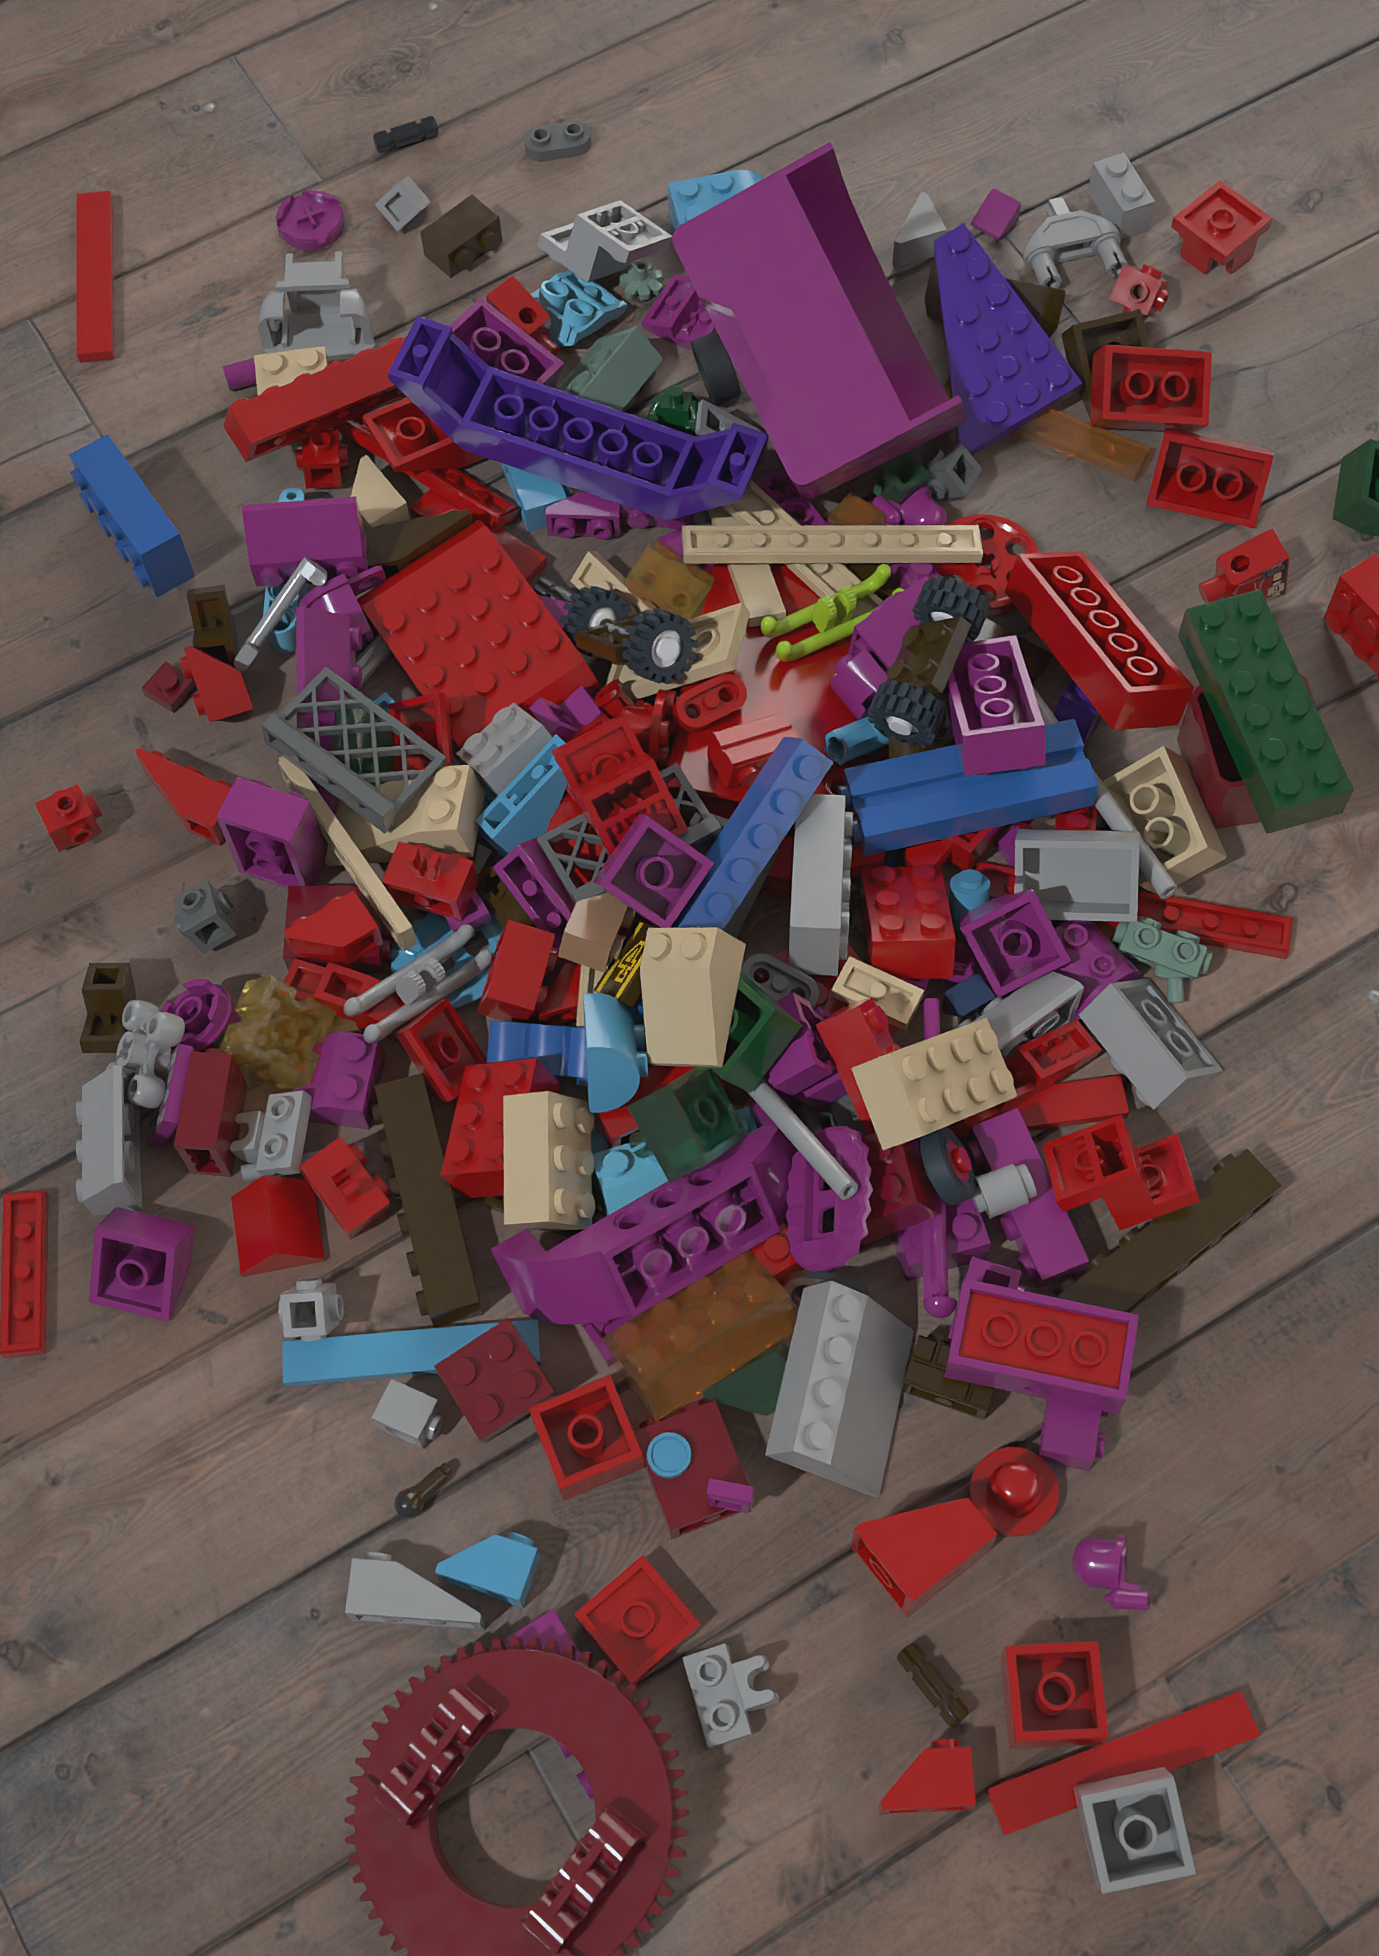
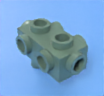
(1172, 955)

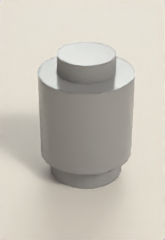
(1003, 1190)

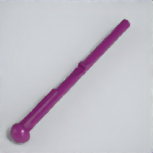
(934, 1230)

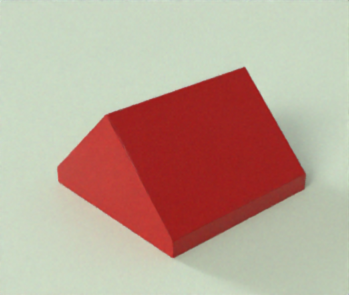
(430, 720)
(440, 1048)
(276, 1225)

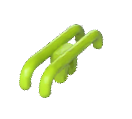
(830, 615)

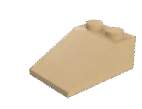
(689, 994)

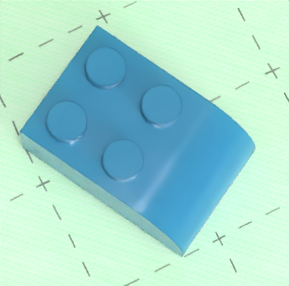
(697, 195)

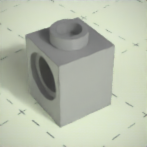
(408, 1414)

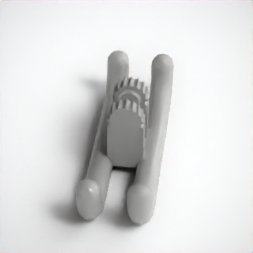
(419, 985)

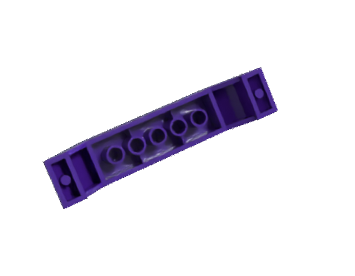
(569, 435)

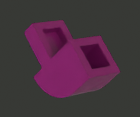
(571, 715)

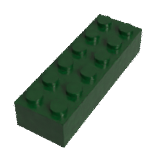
(1264, 712)

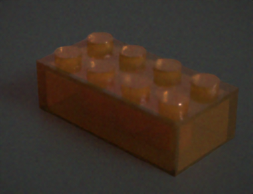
(701, 1334)

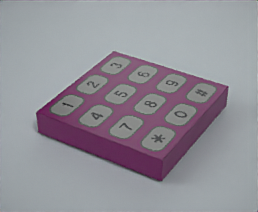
(166, 1116)

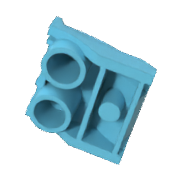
(576, 307)

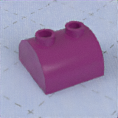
(1093, 960)

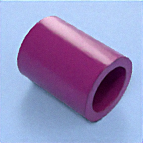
(240, 374)

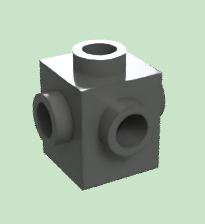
(951, 471)
(205, 916)

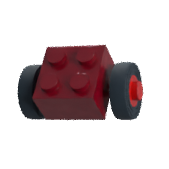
(903, 1182)

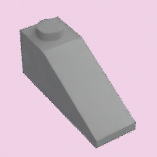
(396, 1595)

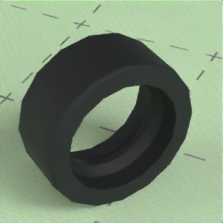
(715, 368)

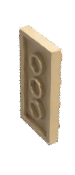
(718, 650)

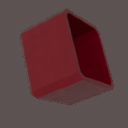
(1213, 765)

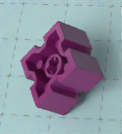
(805, 1065)

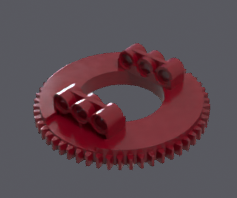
(614, 1867)

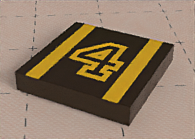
(623, 975)

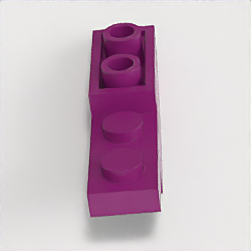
(600, 518)

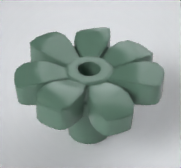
(641, 280)

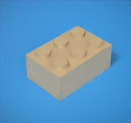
(1168, 813)
(547, 1162)

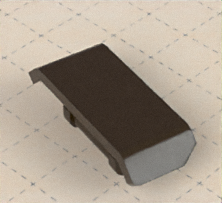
(1041, 301)

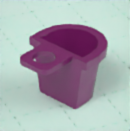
(339, 597)

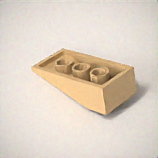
(437, 816)

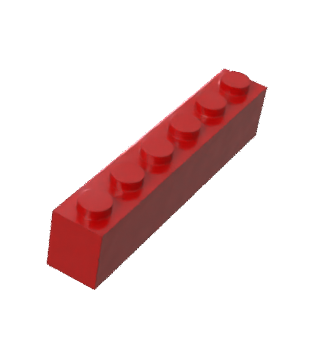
(313, 402)

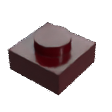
(169, 687)

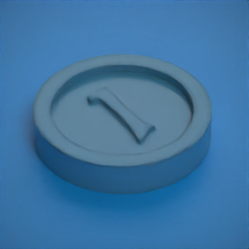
(669, 1455)

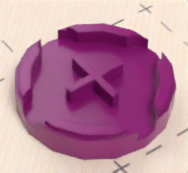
(310, 220)

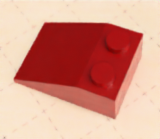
(413, 440)

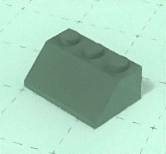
(614, 369)

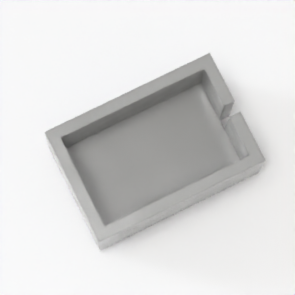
(1080, 872)

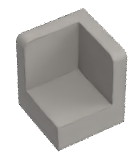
(402, 203)

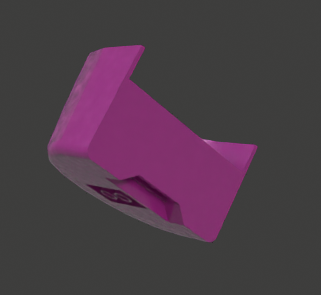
(814, 325)

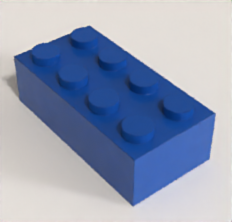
(130, 516)

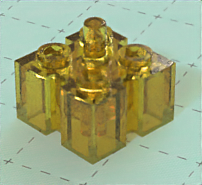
(277, 1032)

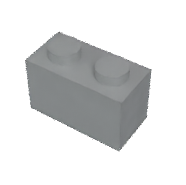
(1121, 195)

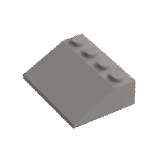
(841, 1388)

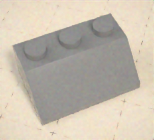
(1032, 1010)
(1149, 1042)
(109, 1145)

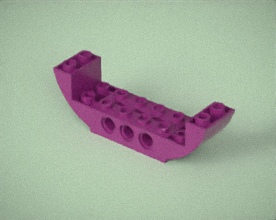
(659, 1238)

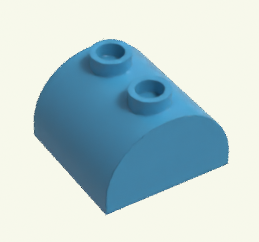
(611, 1052)

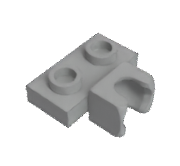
(275, 1137)
(726, 1693)

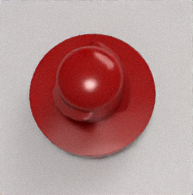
(654, 725)
(1015, 1490)

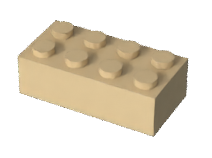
(934, 1083)

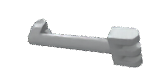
(305, 571)

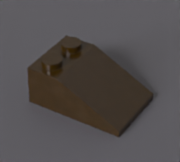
(1088, 337)

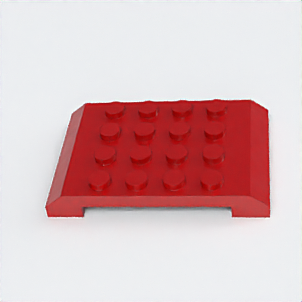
(475, 631)

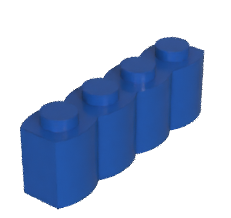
(556, 1047)

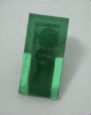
(754, 1384)

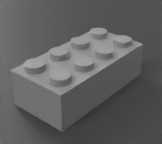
(821, 886)

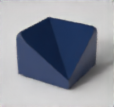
(967, 997)

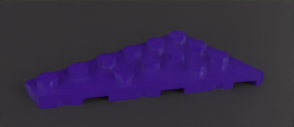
(994, 346)

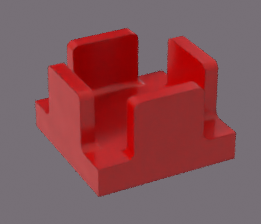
(1220, 228)

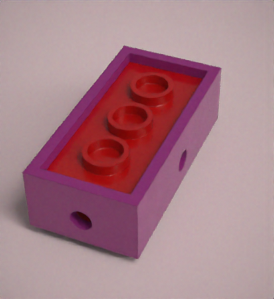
(1042, 1346)

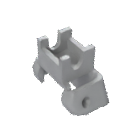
(320, 314)

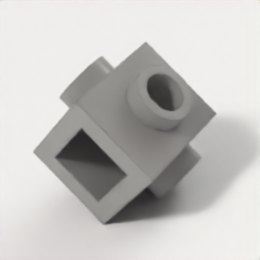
(300, 1317)

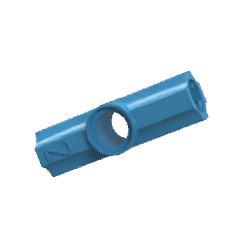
(854, 741)

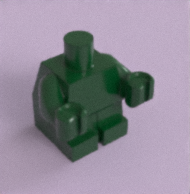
(675, 410)

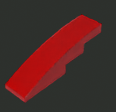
(1039, 1066)

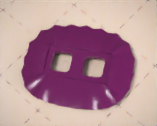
(809, 1201)

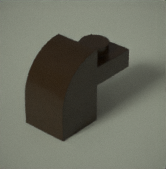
(213, 622)
(105, 994)

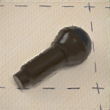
(411, 1501)

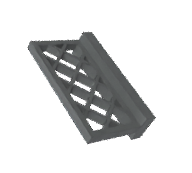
(325, 765)
(699, 836)

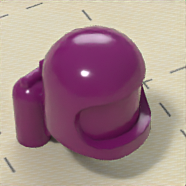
(916, 510)
(1104, 1566)

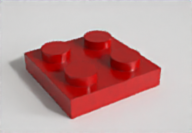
(637, 1620)

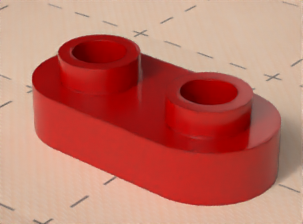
(707, 703)

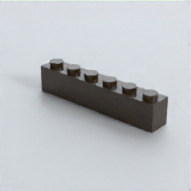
(427, 1201)
(1175, 1239)

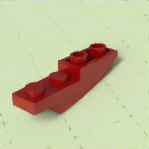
(336, 985)

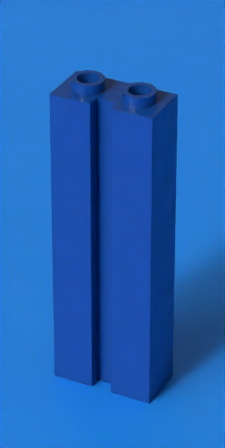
(931, 799)

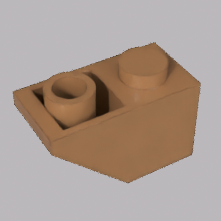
(595, 931)

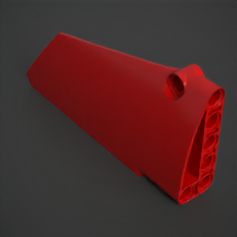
(772, 686)

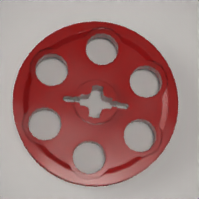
(994, 580)

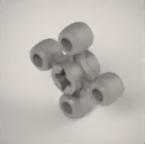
(147, 1050)

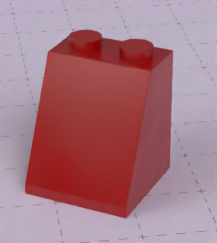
(924, 1549)

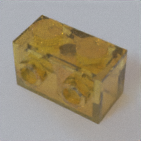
(667, 580)

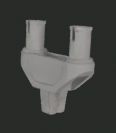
(1071, 237)

